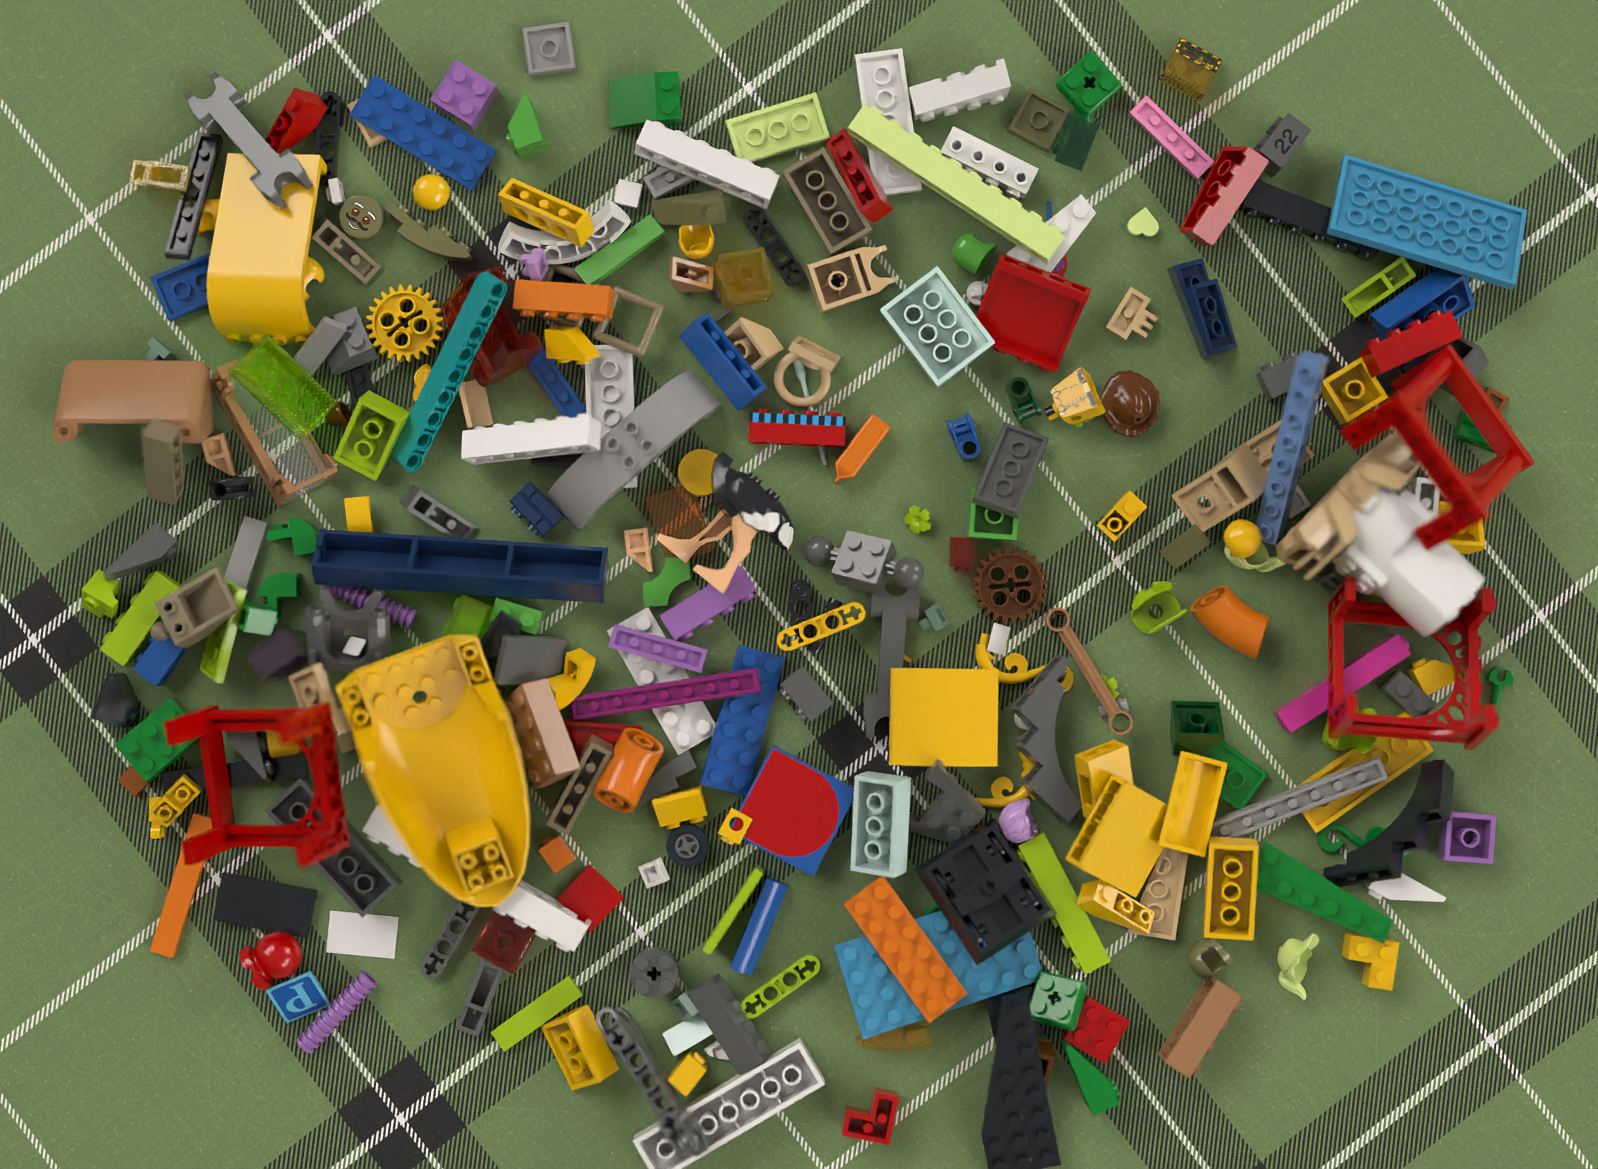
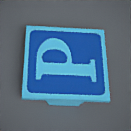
(298, 997)

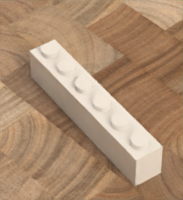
(706, 163)
(531, 439)

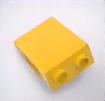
(1096, 767)

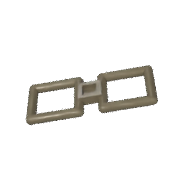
(598, 333)

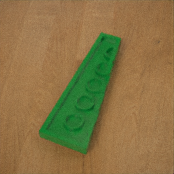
(1302, 887)

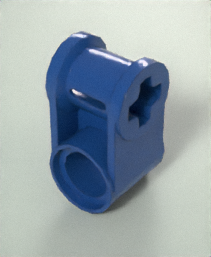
(964, 436)

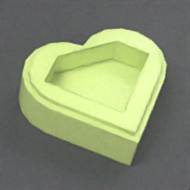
(1143, 224)

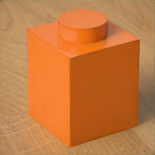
(556, 852)

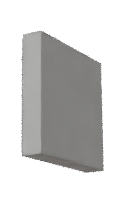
(549, 49)

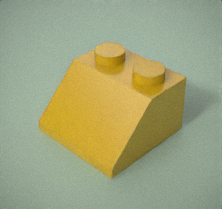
(680, 806)

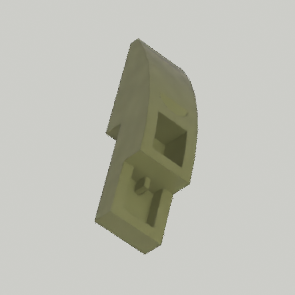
(435, 240)

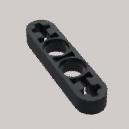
(330, 138)
(776, 244)

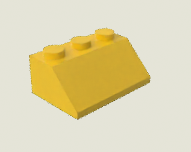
(580, 1048)

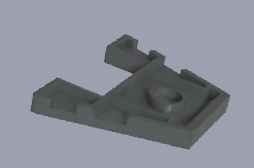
(952, 811)

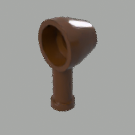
(339, 415)

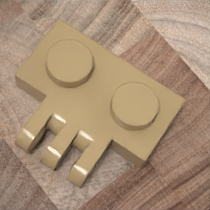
(1131, 316)

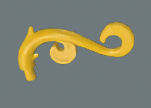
(1022, 675)
(1002, 783)

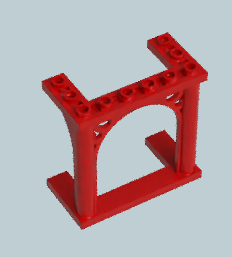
(1468, 493)
(1477, 720)
(293, 726)

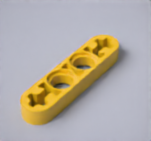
(820, 623)

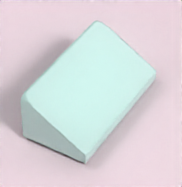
(687, 1034)

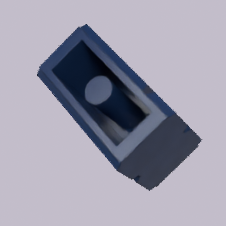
(536, 509)

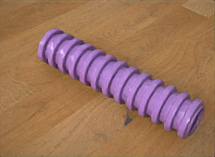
(359, 597)
(336, 1012)

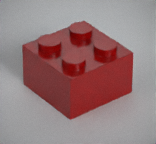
(1097, 1029)

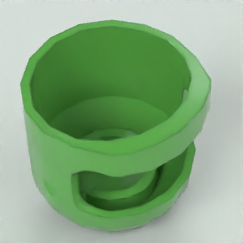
(972, 253)

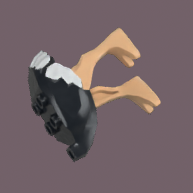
(743, 509)

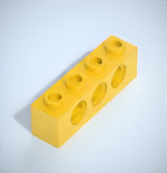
(546, 212)

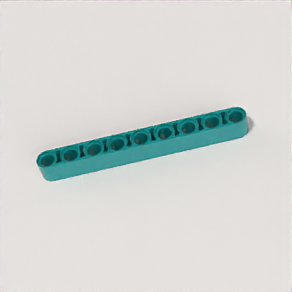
(448, 371)

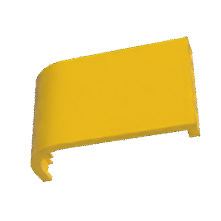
(261, 256)

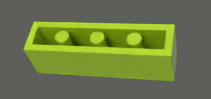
(136, 623)

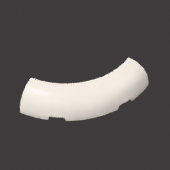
(608, 226)

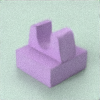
(535, 264)

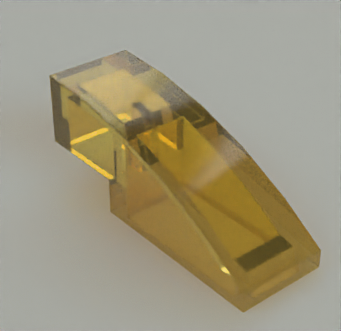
(159, 175)
(898, 1039)

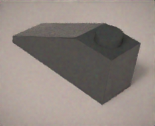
(436, 513)
(146, 552)

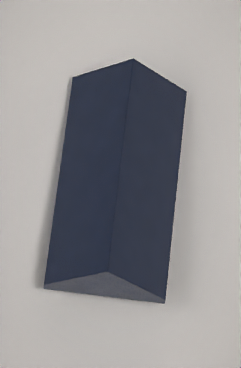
(1203, 307)

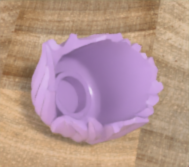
(1018, 822)

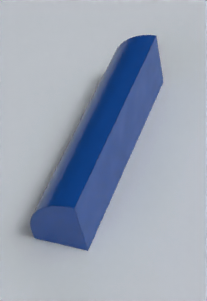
(759, 926)

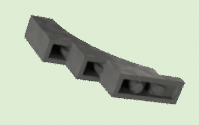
(1038, 710)

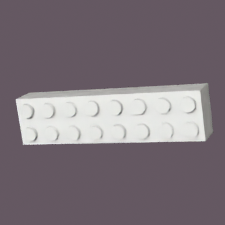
(738, 1104)

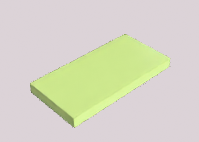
(778, 129)

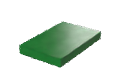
(1241, 775)

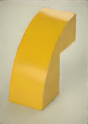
(576, 675)

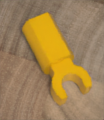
(157, 829)

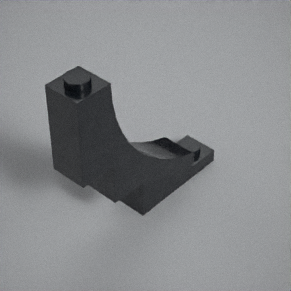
(1383, 855)

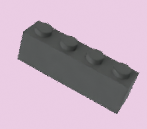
(729, 1024)

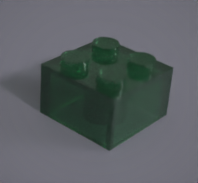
(1077, 139)

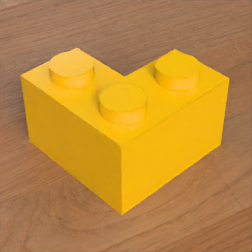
(1378, 958)

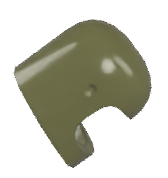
(1207, 958)

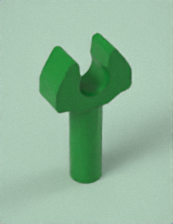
(1498, 685)

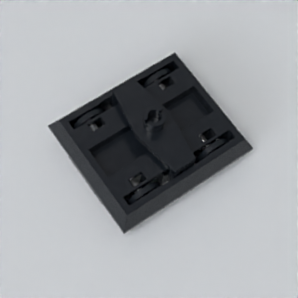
(985, 891)

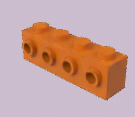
(563, 299)

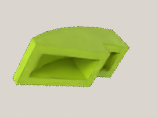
(1378, 287)

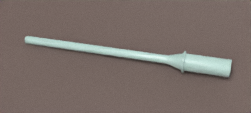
(801, 374)

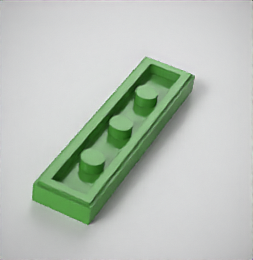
(619, 251)

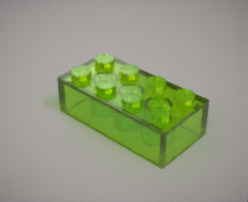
(282, 387)

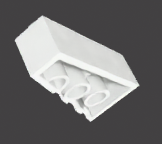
(960, 91)
(1072, 222)

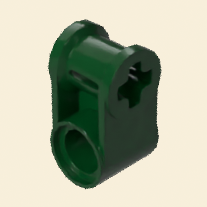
(1022, 401)

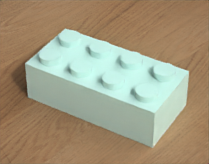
(880, 824)

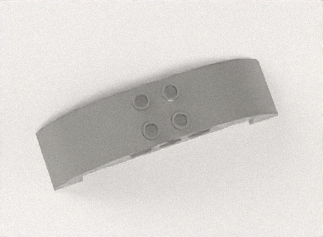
(632, 447)

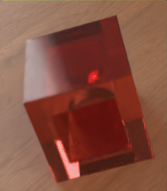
(961, 553)

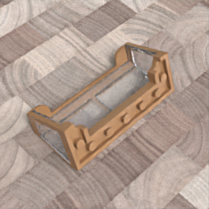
(284, 462)

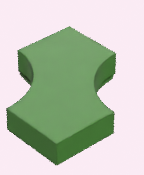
(659, 590)

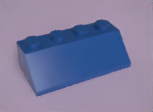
(1434, 292)

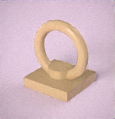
(812, 356)

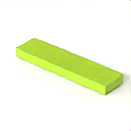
(536, 1013)

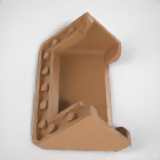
(134, 395)

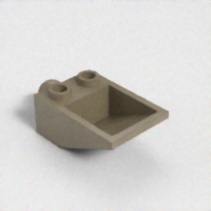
(198, 607)

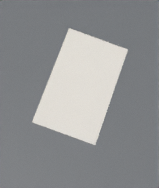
(362, 936)

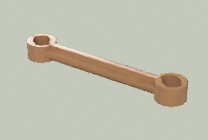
(1089, 671)

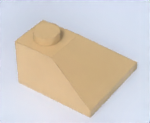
(754, 342)

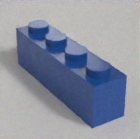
(722, 361)
(159, 660)

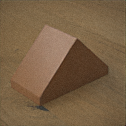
(690, 276)

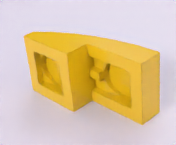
(359, 514)

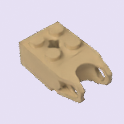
(855, 277)

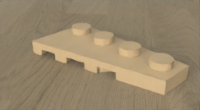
(1164, 893)

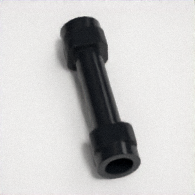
(817, 646)

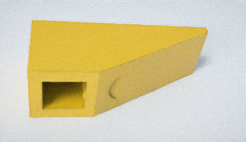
(1114, 906)

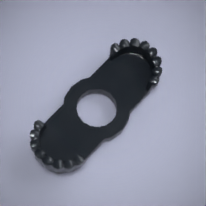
(801, 592)

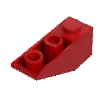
(296, 120)

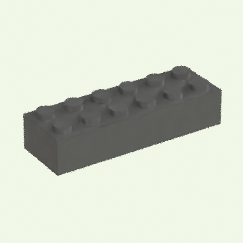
(354, 871)

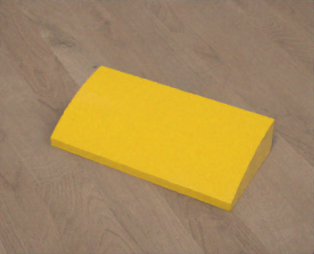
(1192, 804)

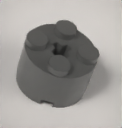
(644, 981)

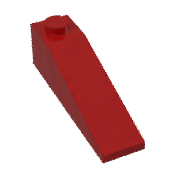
(858, 177)

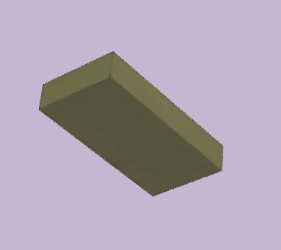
(1185, 546)

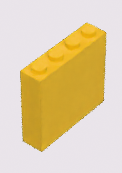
(1120, 836)

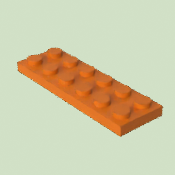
(905, 948)

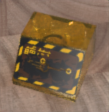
(1190, 69)

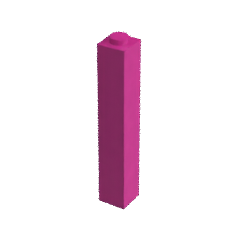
(1356, 674)

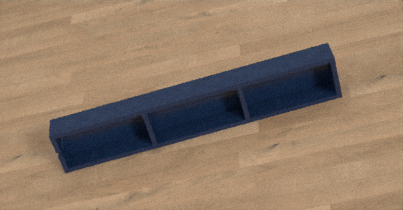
(460, 566)

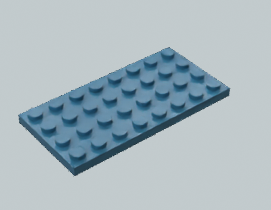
(1427, 222)
(884, 1005)

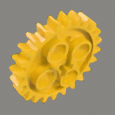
(417, 341)

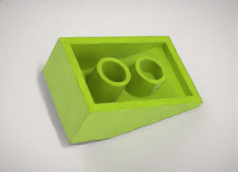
(371, 434)

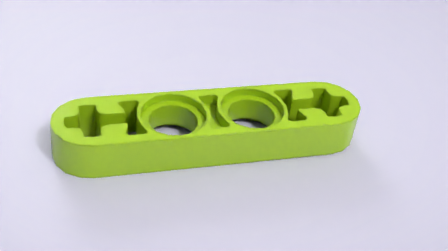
(778, 983)

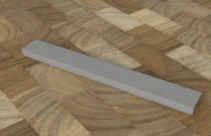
(1300, 799)

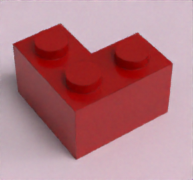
(872, 1124)

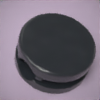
(231, 488)

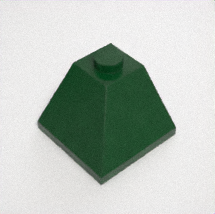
(1195, 726)

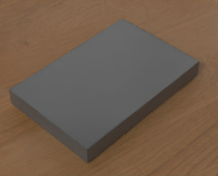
(529, 659)

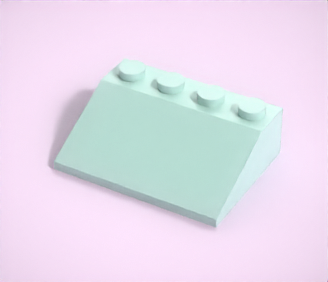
(937, 327)

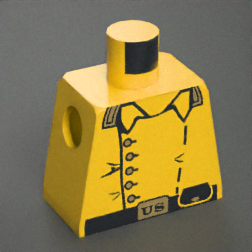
(1075, 399)

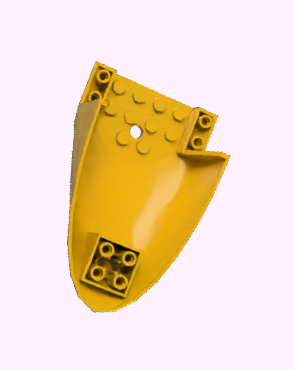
(444, 765)

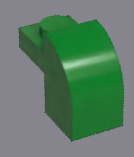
(302, 532)
(280, 586)

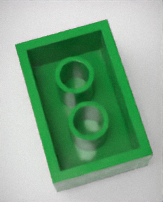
(147, 746)

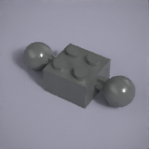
(864, 562)

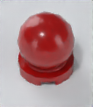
(274, 957)

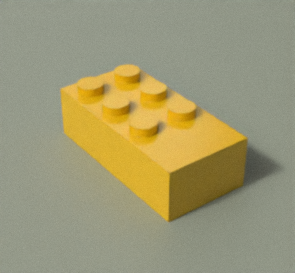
(1230, 888)

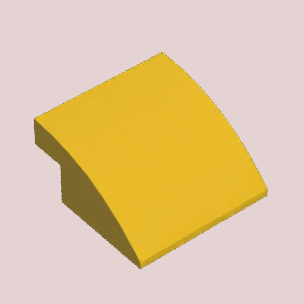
(943, 716)

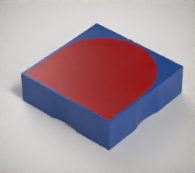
(794, 810)

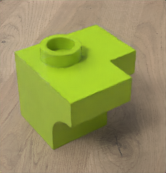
(99, 596)

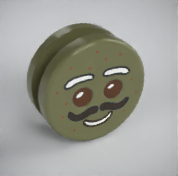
(362, 218)

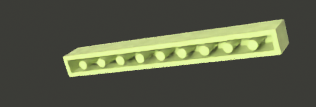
(956, 184)

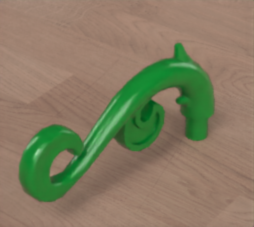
(1329, 847)

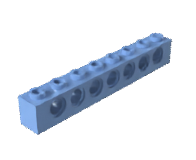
(1291, 445)

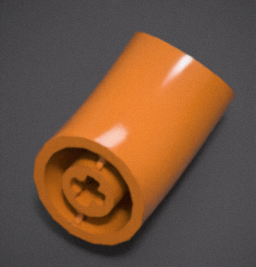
(1231, 620)
(628, 770)

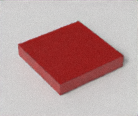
(590, 897)

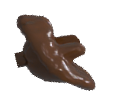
(1130, 403)

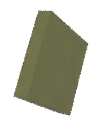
(1038, 120)

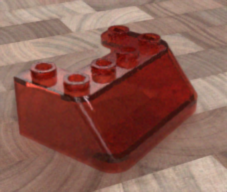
(502, 348)

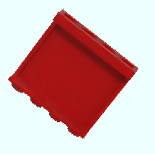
(1031, 312)

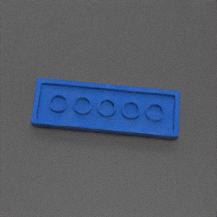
(423, 133)
(742, 725)

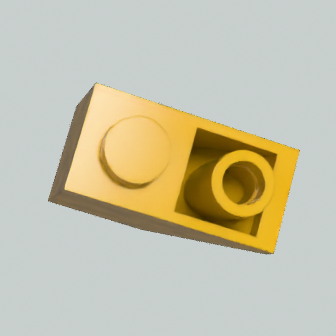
(569, 344)
(1121, 515)

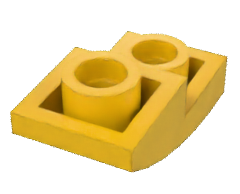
(175, 800)

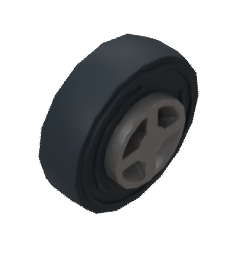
(683, 837)

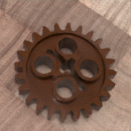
(1007, 563)

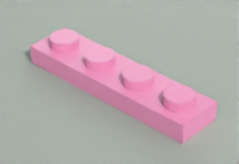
(1171, 137)

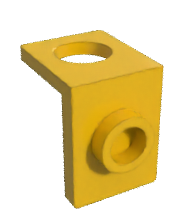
(729, 835)

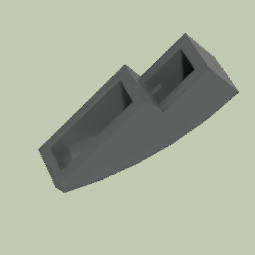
(665, 778)
(479, 998)

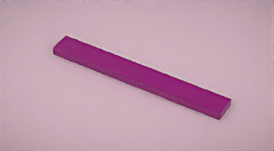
(666, 694)

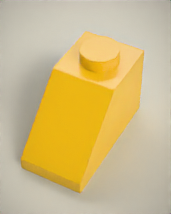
(1431, 675)
(687, 1072)

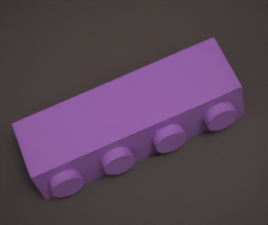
(706, 604)

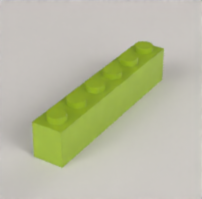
(1071, 919)

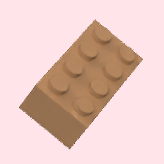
(541, 733)
(1199, 1026)

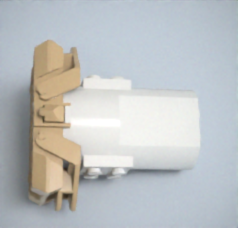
(1376, 542)

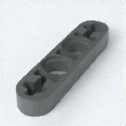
(450, 936)

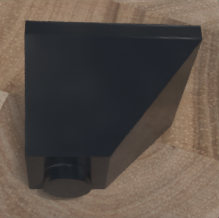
(116, 702)

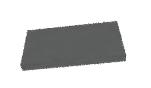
(1010, 470)

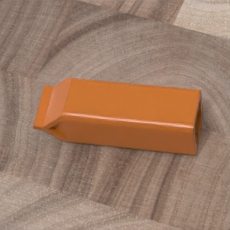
(860, 448)

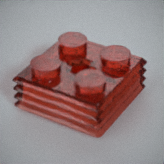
(490, 947)

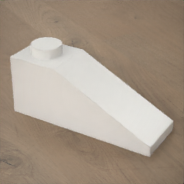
(1403, 889)

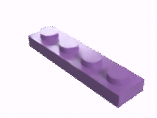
(657, 648)

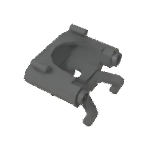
(326, 637)

